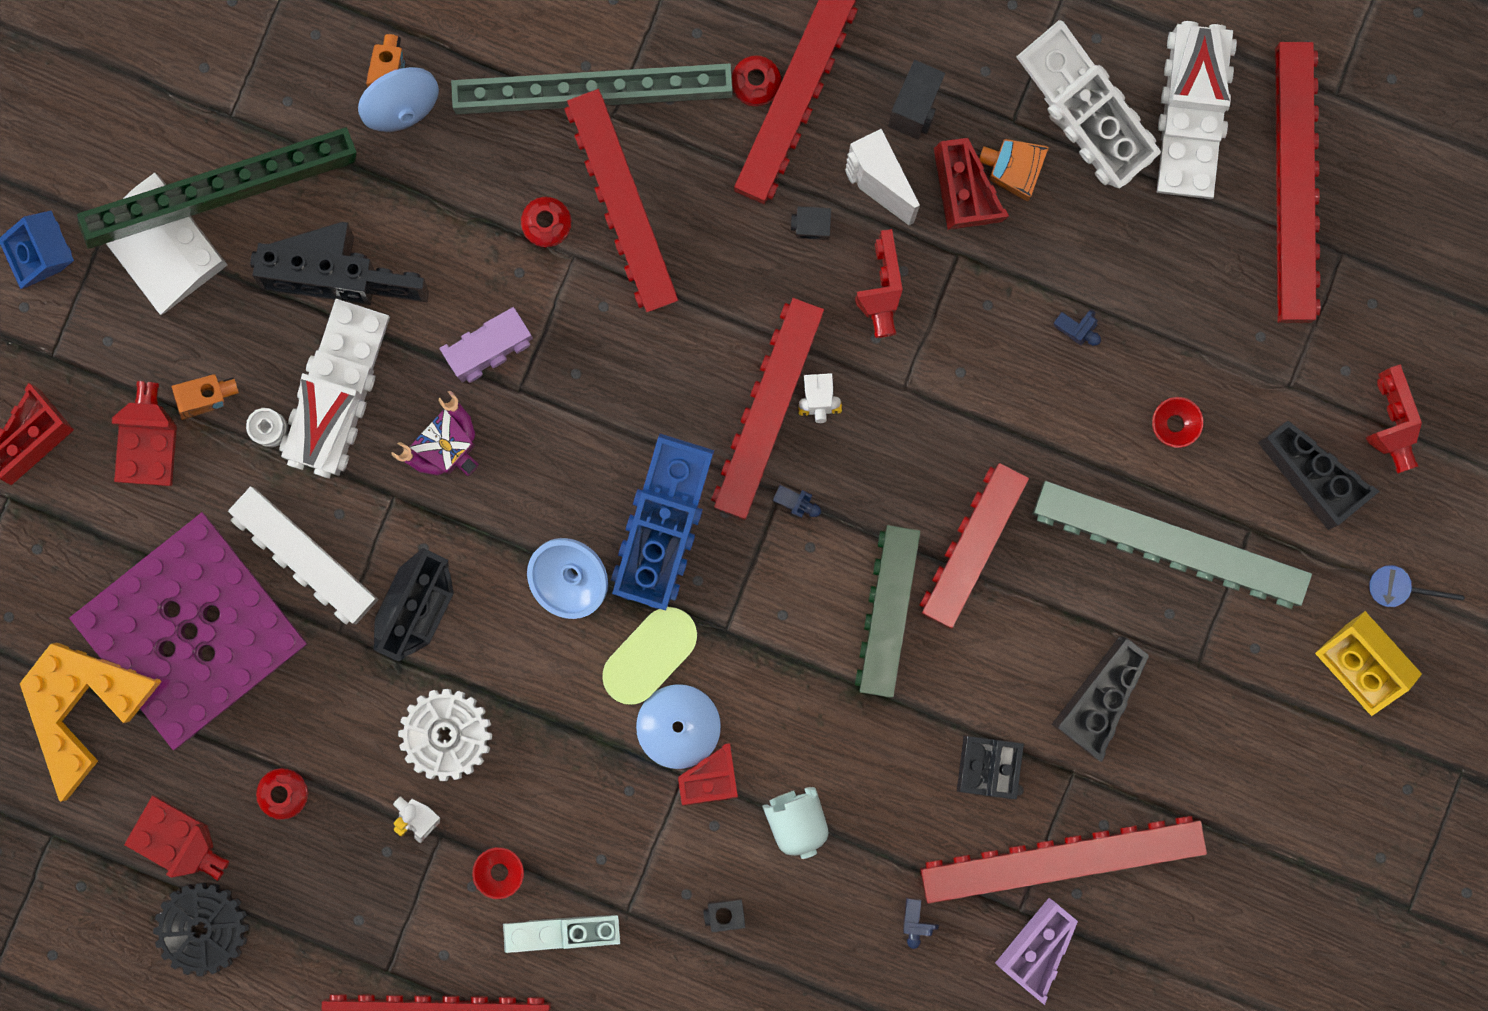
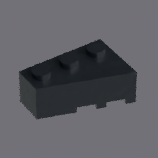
(914, 105)

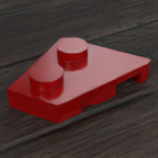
(710, 779)

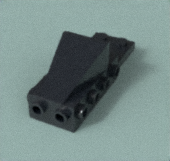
(325, 268)

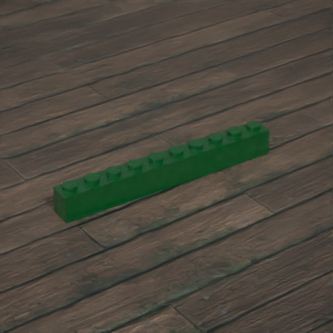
(216, 188)

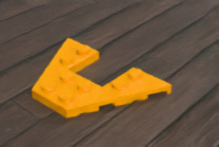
(54, 689)

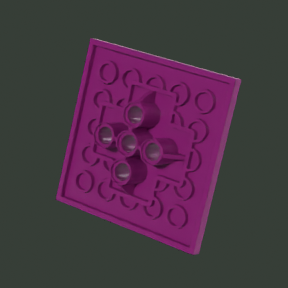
(132, 624)

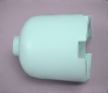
(797, 822)

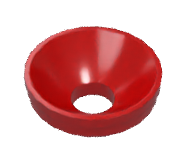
(751, 94)
(551, 235)
(1191, 417)
(295, 788)
(483, 877)

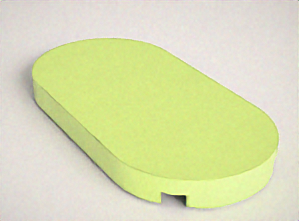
(649, 655)

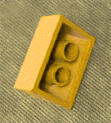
(1368, 663)

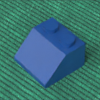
(35, 248)

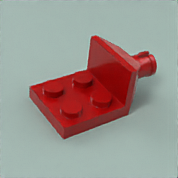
(883, 302)
(1404, 412)
(145, 440)
(175, 841)

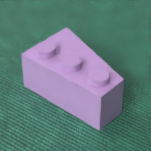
(487, 345)
(1038, 949)

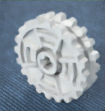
(423, 736)

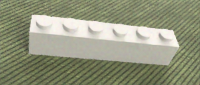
(302, 555)

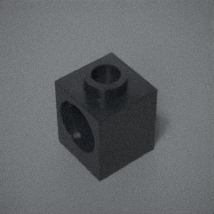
(811, 223)
(736, 909)

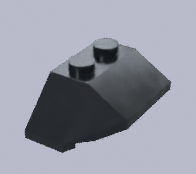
(413, 605)

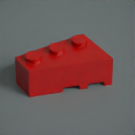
(964, 186)
(30, 434)

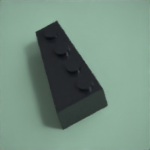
(1316, 475)
(1102, 698)

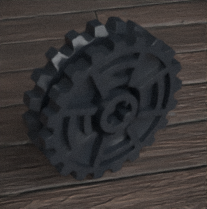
(179, 933)

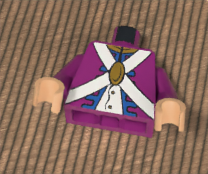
(443, 443)

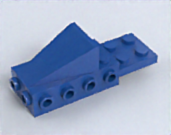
(662, 523)

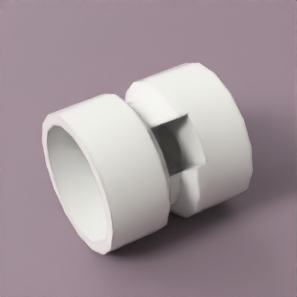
(267, 427)

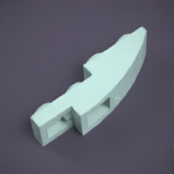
(561, 933)

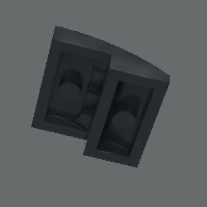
(990, 767)

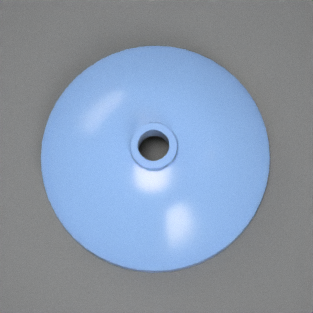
(398, 99)
(558, 587)
(699, 723)

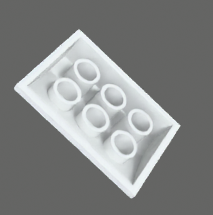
(880, 176)
(169, 258)

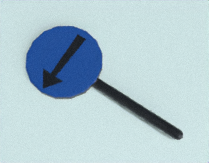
(1392, 587)

